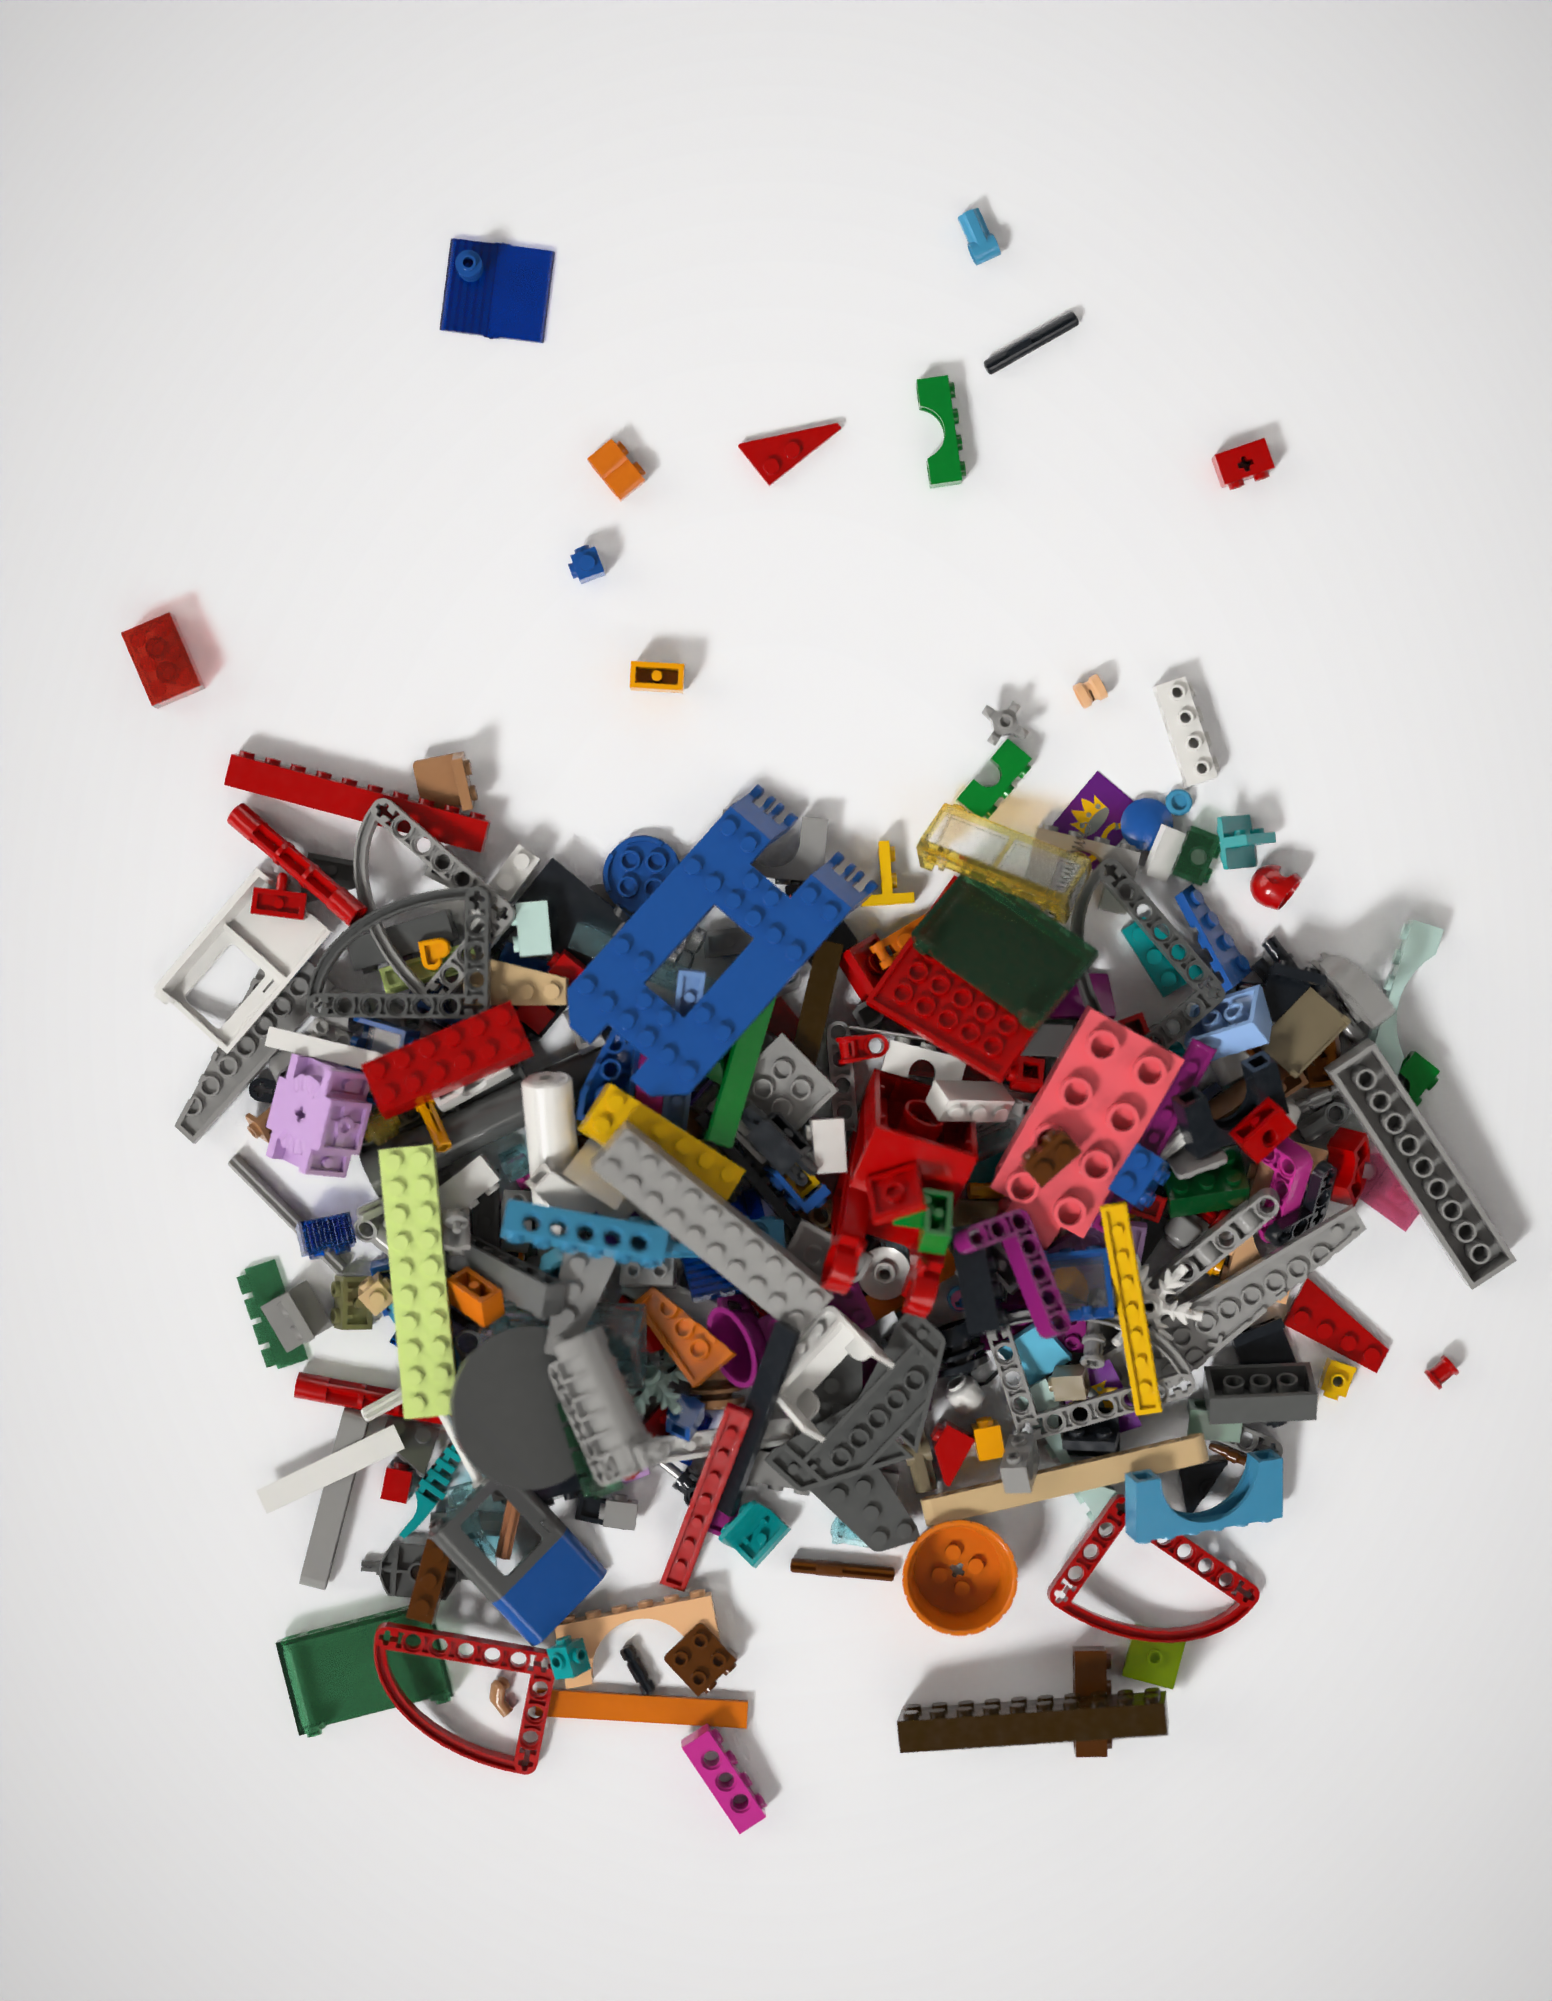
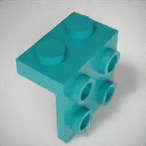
(754, 1532)

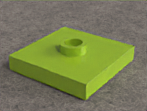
(1153, 1662)

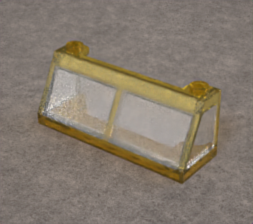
(1004, 859)

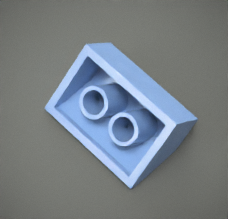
(1234, 1024)

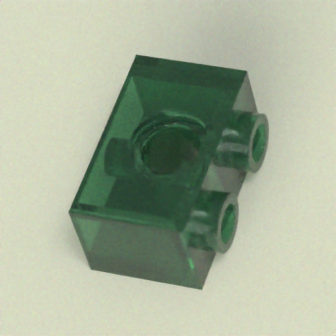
(1199, 840)

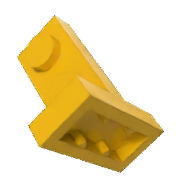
(888, 880)

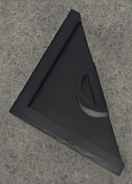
(1198, 1481)

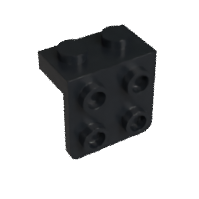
(1287, 984)

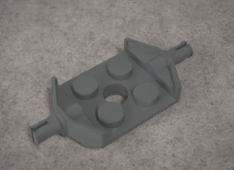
(396, 1570)

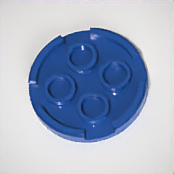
(637, 870)

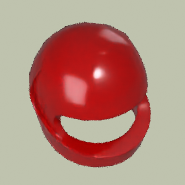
(1272, 888)

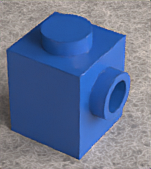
(586, 564)
(688, 1420)

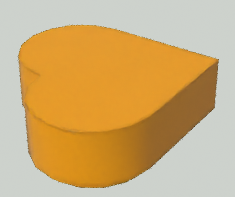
(433, 952)

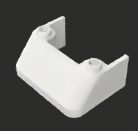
(818, 1352)

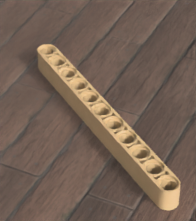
(1066, 1479)

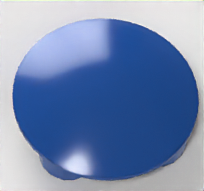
(1142, 822)

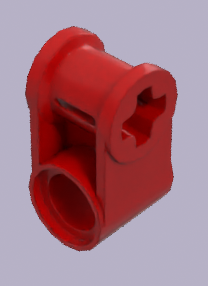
(856, 1047)

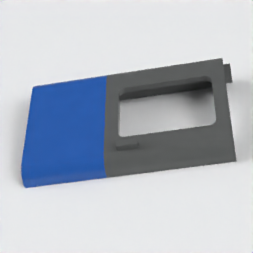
(544, 1584)

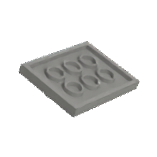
(784, 1084)

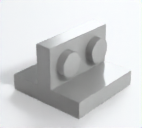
(296, 1316)

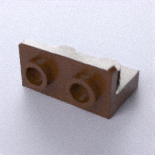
(1050, 1156)

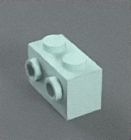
(533, 929)

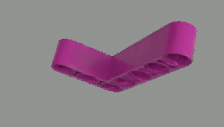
(1022, 1264)

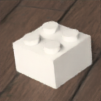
(828, 1143)

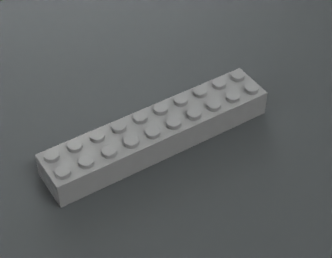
(1420, 1163)
(710, 1226)

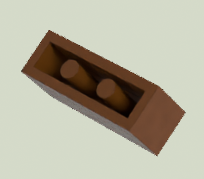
(429, 1584)

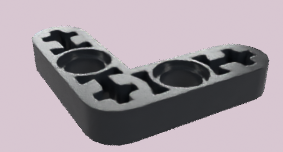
(1311, 1212)

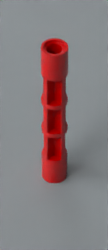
(285, 854)
(346, 1394)

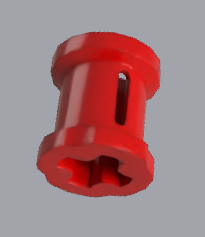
(1441, 1372)

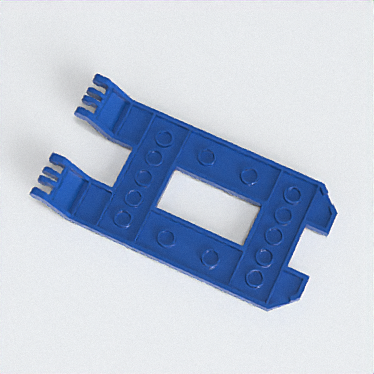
(719, 875)

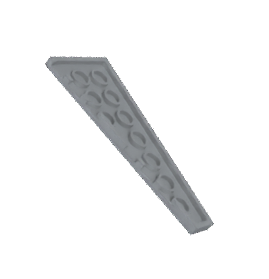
(232, 1072)

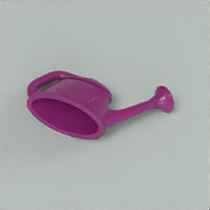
(742, 1335)

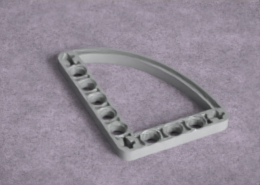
(456, 866)
(1065, 1411)

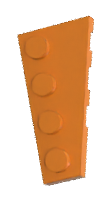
(685, 1339)

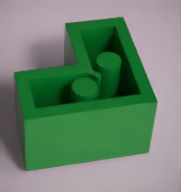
(933, 1223)

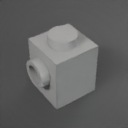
(619, 1512)

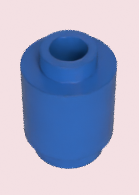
(471, 273)

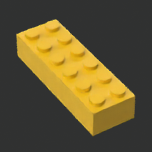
(615, 1106)

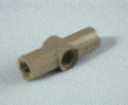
(921, 1466)

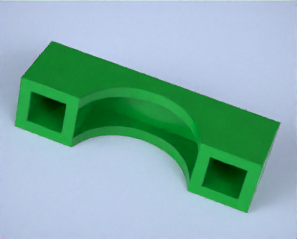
(935, 397)

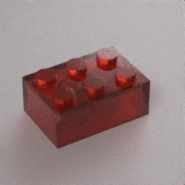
(163, 660)

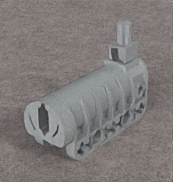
(602, 1409)

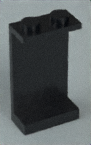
(1264, 1345)

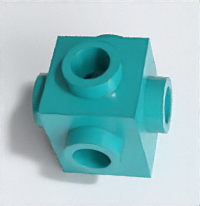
(568, 1657)

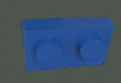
(1140, 1177)
(813, 1199)

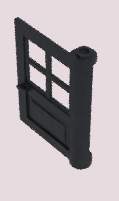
(568, 903)

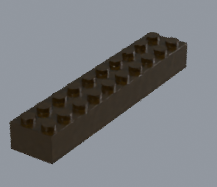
(1033, 1721)

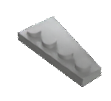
(585, 1283)

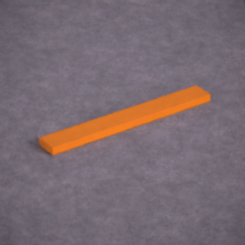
(646, 1708)

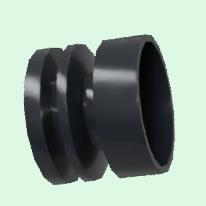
(959, 1351)

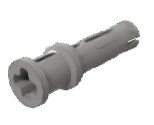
(1093, 1346)

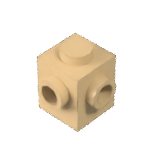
(375, 1293)

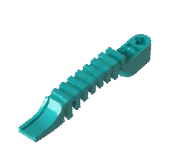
(426, 1502)

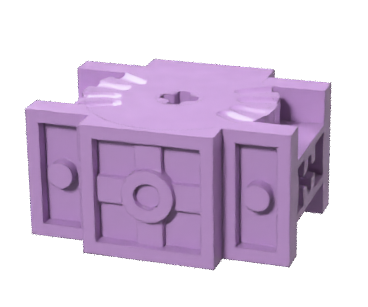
(318, 1116)

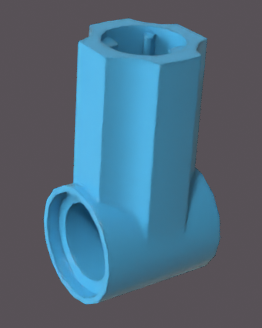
(981, 243)

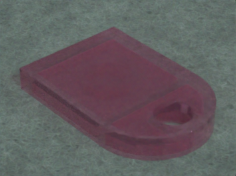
(1387, 1196)

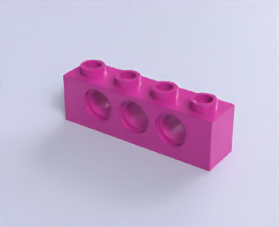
(742, 1814)

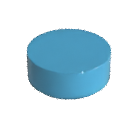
(1178, 802)

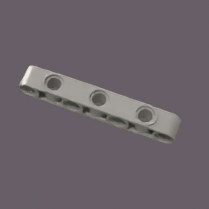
(1211, 1248)

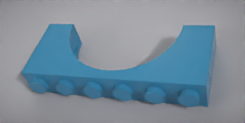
(1253, 1500)

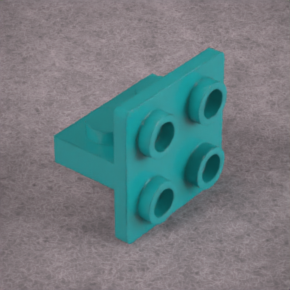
(1238, 841)

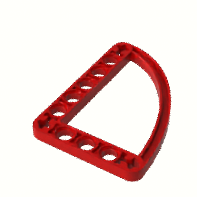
(1142, 1633)
(477, 1657)

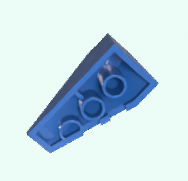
(613, 1066)

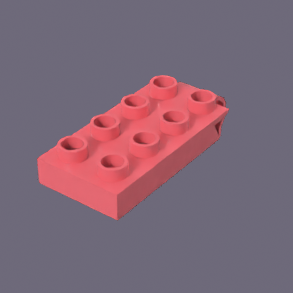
(1103, 1099)

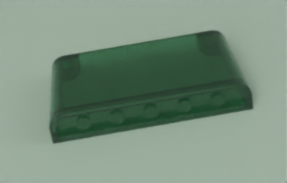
(1004, 948)
(335, 1675)

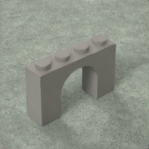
(1101, 850)
(808, 857)

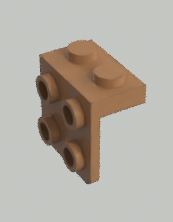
(446, 780)

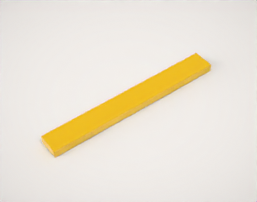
(1131, 1308)

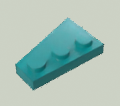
(1154, 962)

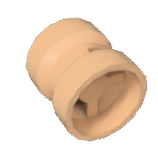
(1090, 691)

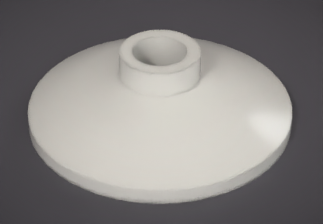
(885, 1259)

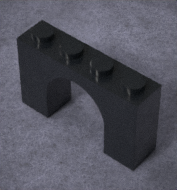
(1193, 1113)

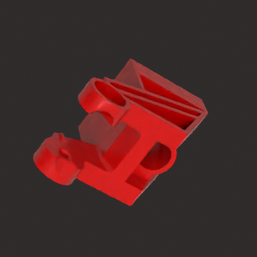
(893, 1132)

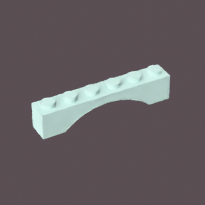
(1418, 945)
(1094, 1498)

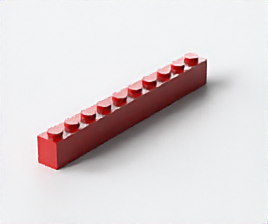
(353, 801)

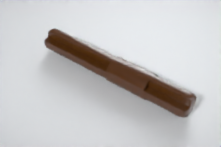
(841, 1569)

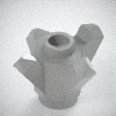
(1004, 723)

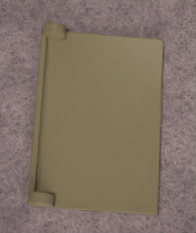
(1304, 1032)

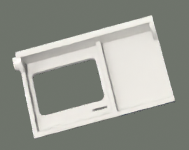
(272, 943)

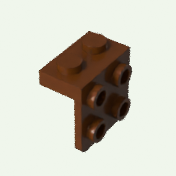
(700, 1659)

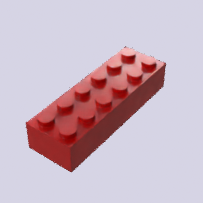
(447, 1060)

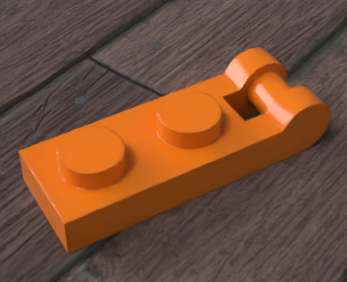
(895, 942)

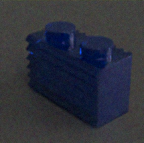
(325, 1235)

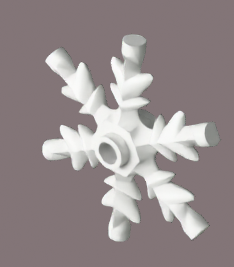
(1157, 1297)

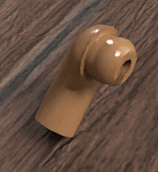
(497, 1696)

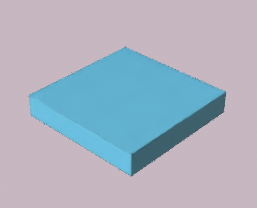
(1037, 1354)

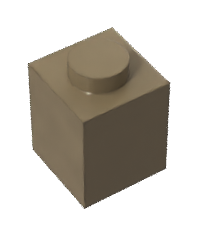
(1069, 1382)

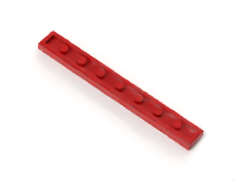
(706, 1496)

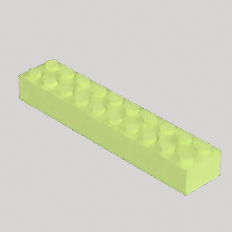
(418, 1279)

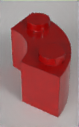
(1348, 1153)

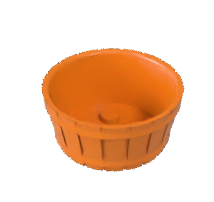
(961, 1602)

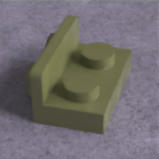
(348, 1310)

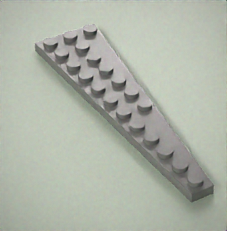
(1246, 1296)

